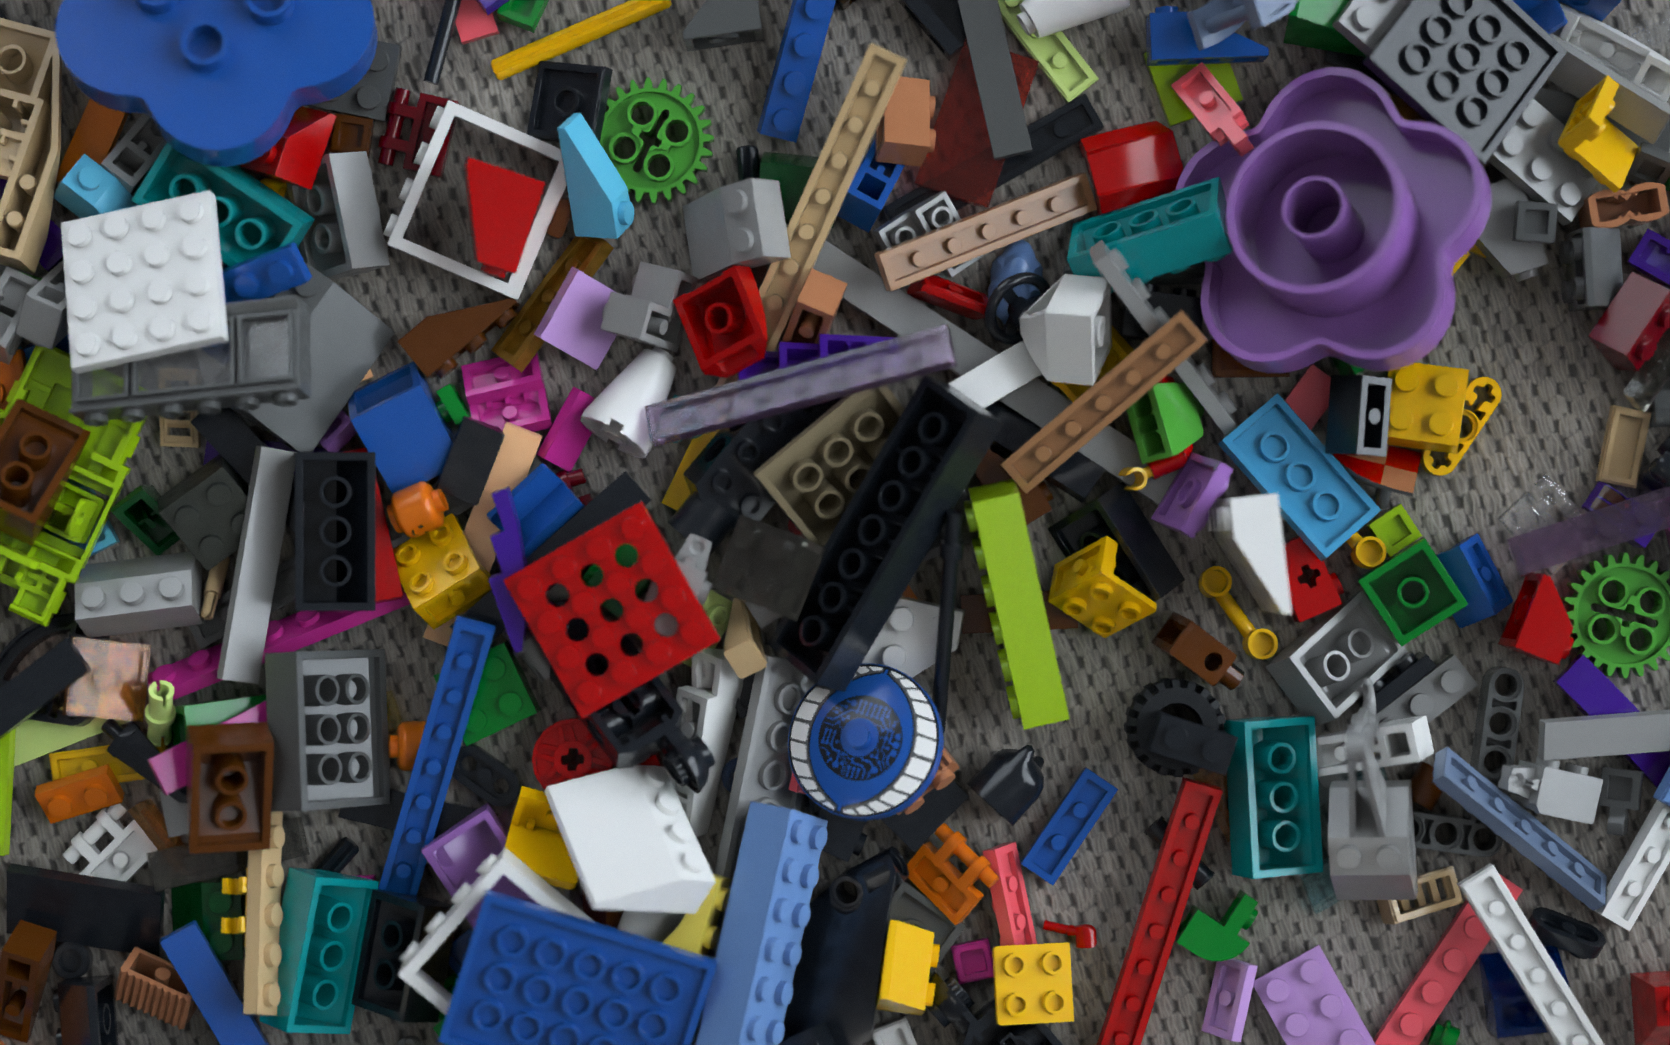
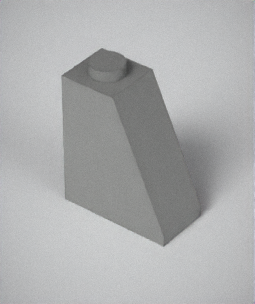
(1496, 243)

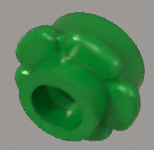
(1444, 1034)

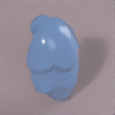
(1015, 259)

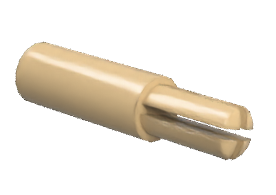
(214, 589)

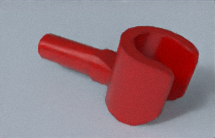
(1084, 933)

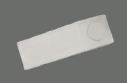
(1397, 743)

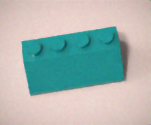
(248, 212)
(1158, 233)
(1274, 797)
(320, 950)

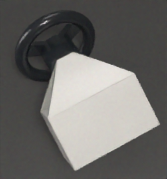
(1062, 328)

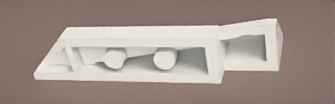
(709, 714)

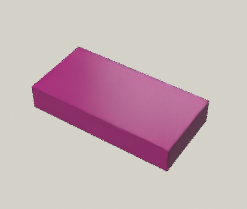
(567, 434)

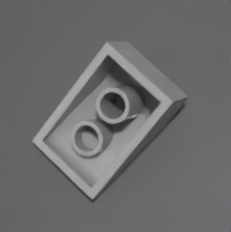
(736, 227)
(1329, 661)

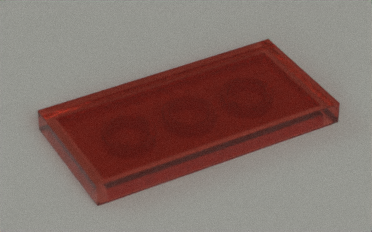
(962, 150)

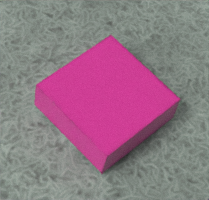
(973, 960)

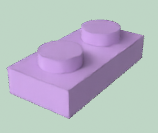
(1229, 999)

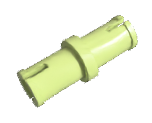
(160, 713)

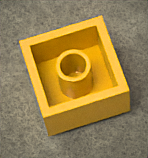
(1427, 407)

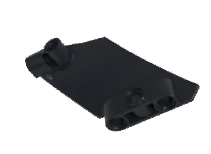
(845, 952)

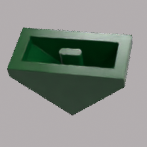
(141, 516)

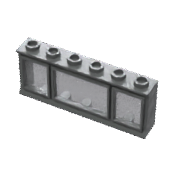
(259, 365)

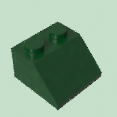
(206, 905)

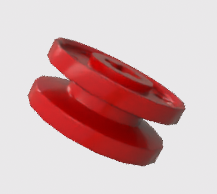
(557, 742)

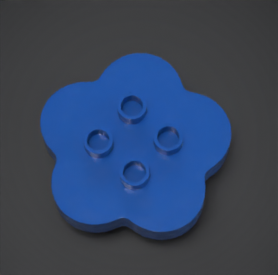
(216, 71)

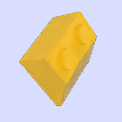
(906, 969)

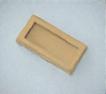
(1623, 446)

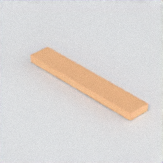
(508, 470)

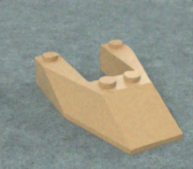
(28, 139)

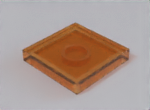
(115, 684)

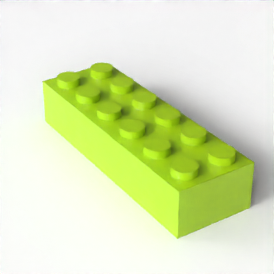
(1019, 604)

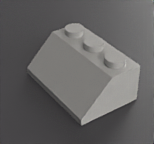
(347, 222)
(139, 595)

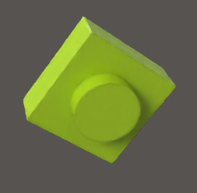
(1394, 529)

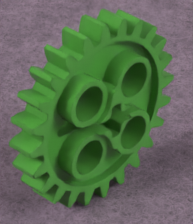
(683, 155)
(1631, 582)

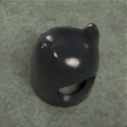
(1010, 782)

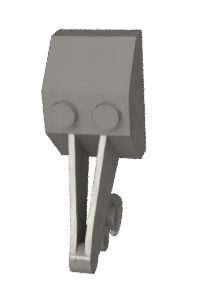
(1370, 821)

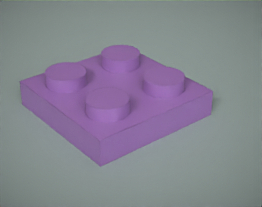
(1192, 495)

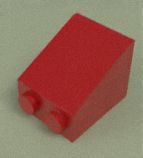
(500, 214)
(1651, 1007)

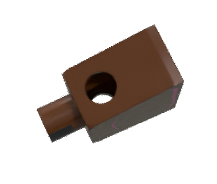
(1191, 645)

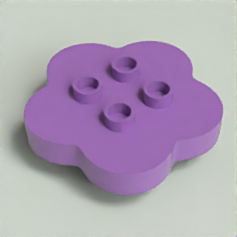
(1339, 229)

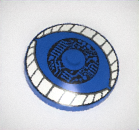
(868, 746)

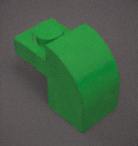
(1214, 938)

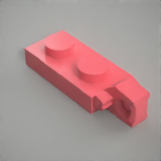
(1213, 108)

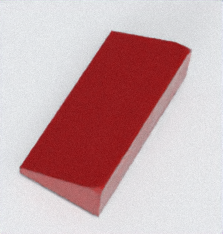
(950, 296)

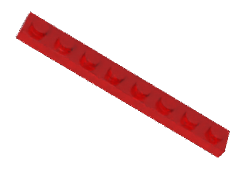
(1160, 913)

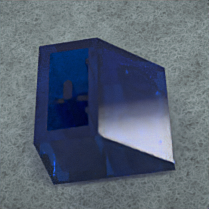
(1505, 1003)

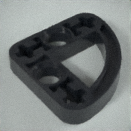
(28, 640)

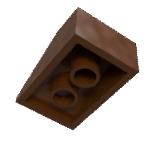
(34, 467)
(229, 787)

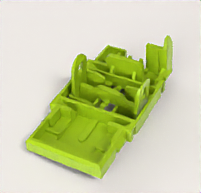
(51, 563)

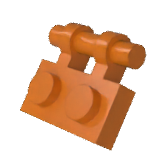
(943, 882)

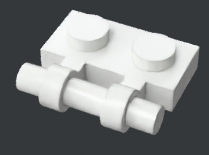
(122, 856)

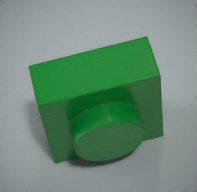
(522, 13)
(451, 404)

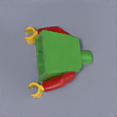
(1164, 430)

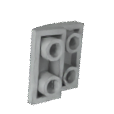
(918, 220)

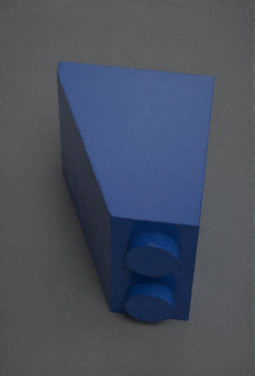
(403, 426)

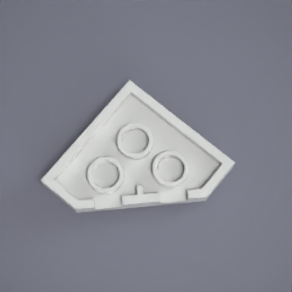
(911, 636)

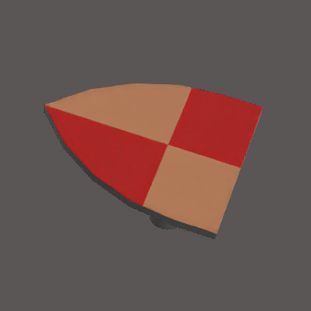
(1387, 474)

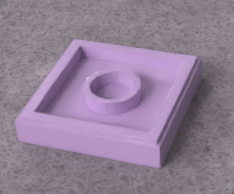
(576, 319)

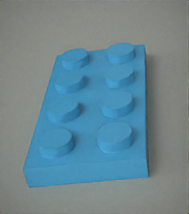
(1311, 485)

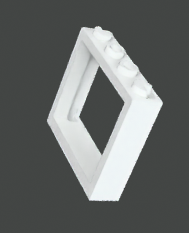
(413, 189)
(464, 901)

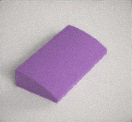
(463, 848)

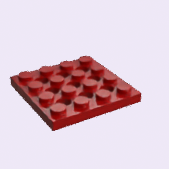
(570, 656)

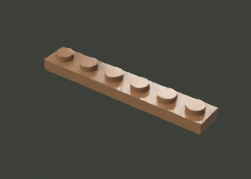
(985, 231)
(1104, 401)

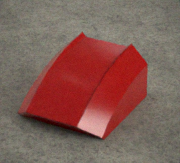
(1131, 164)
(725, 322)

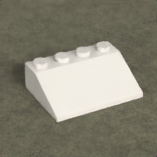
(1254, 544)
(631, 841)

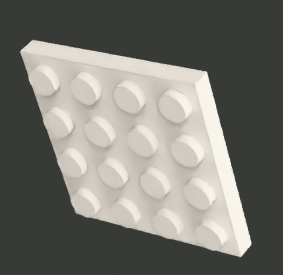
(144, 282)

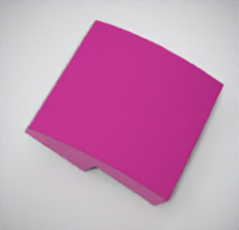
(504, 394)

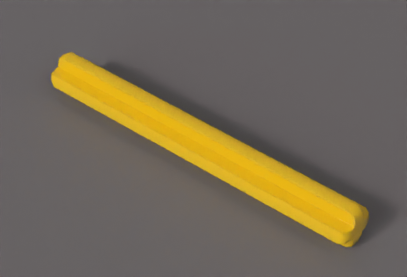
(575, 36)

